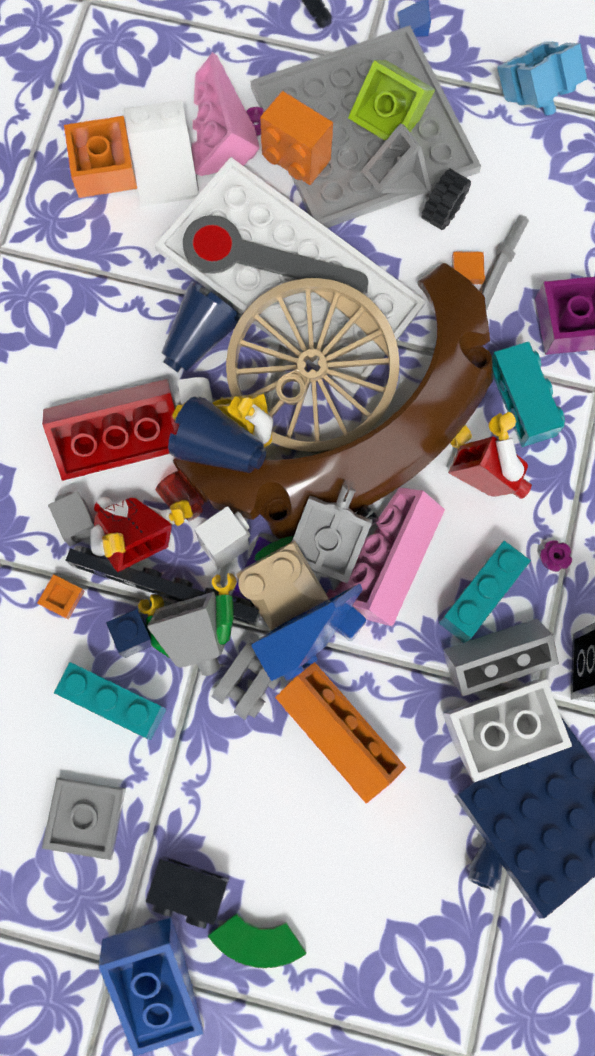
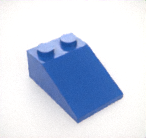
(297, 641)
(150, 986)

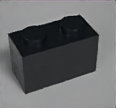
(187, 892)

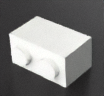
(223, 537)

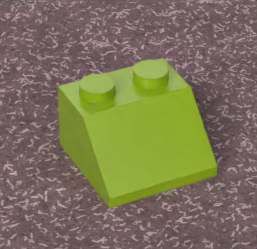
(390, 99)

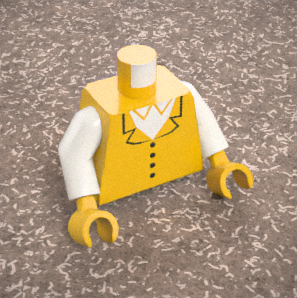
(248, 411)

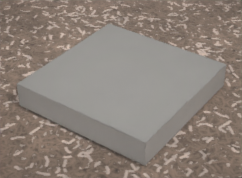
(84, 818)

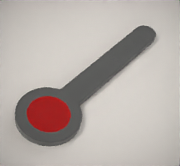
(215, 244)

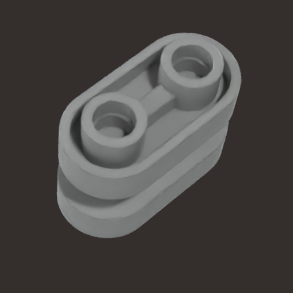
(248, 701)

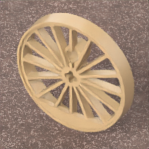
(360, 312)

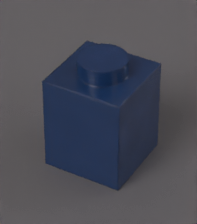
(129, 633)

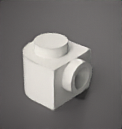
(192, 387)

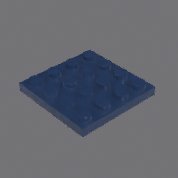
(540, 823)

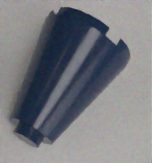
(197, 328)
(214, 438)

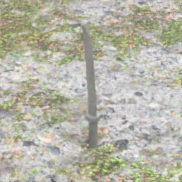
(504, 254)

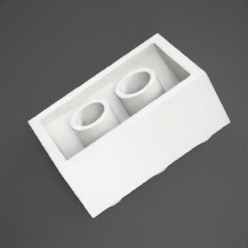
(507, 729)

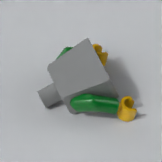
(192, 628)

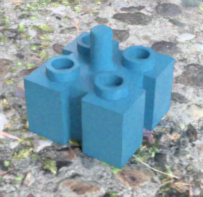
(543, 74)

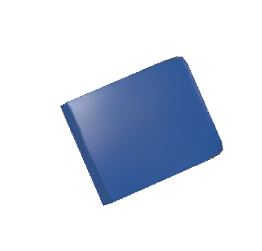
(417, 17)
(351, 624)

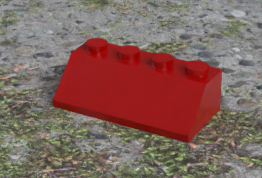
(110, 429)

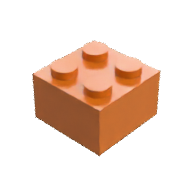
(296, 138)
(100, 156)

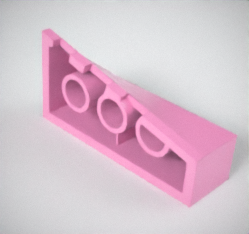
(393, 555)

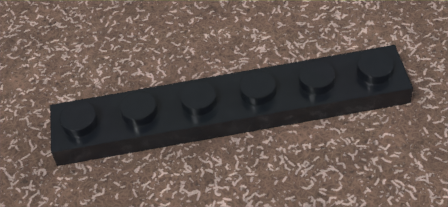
(151, 581)

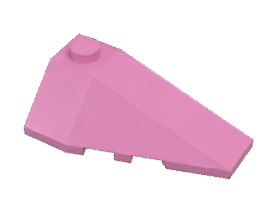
(221, 121)

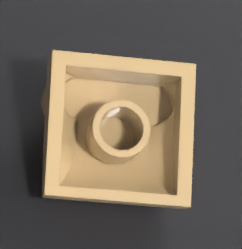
(281, 585)

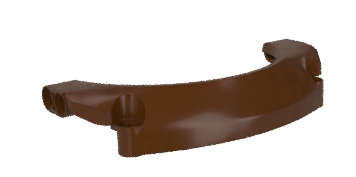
(392, 451)

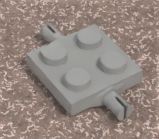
(332, 536)

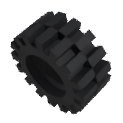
(446, 199)

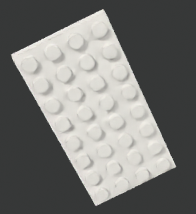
(276, 222)

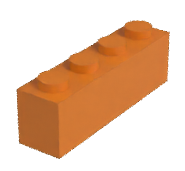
(340, 732)

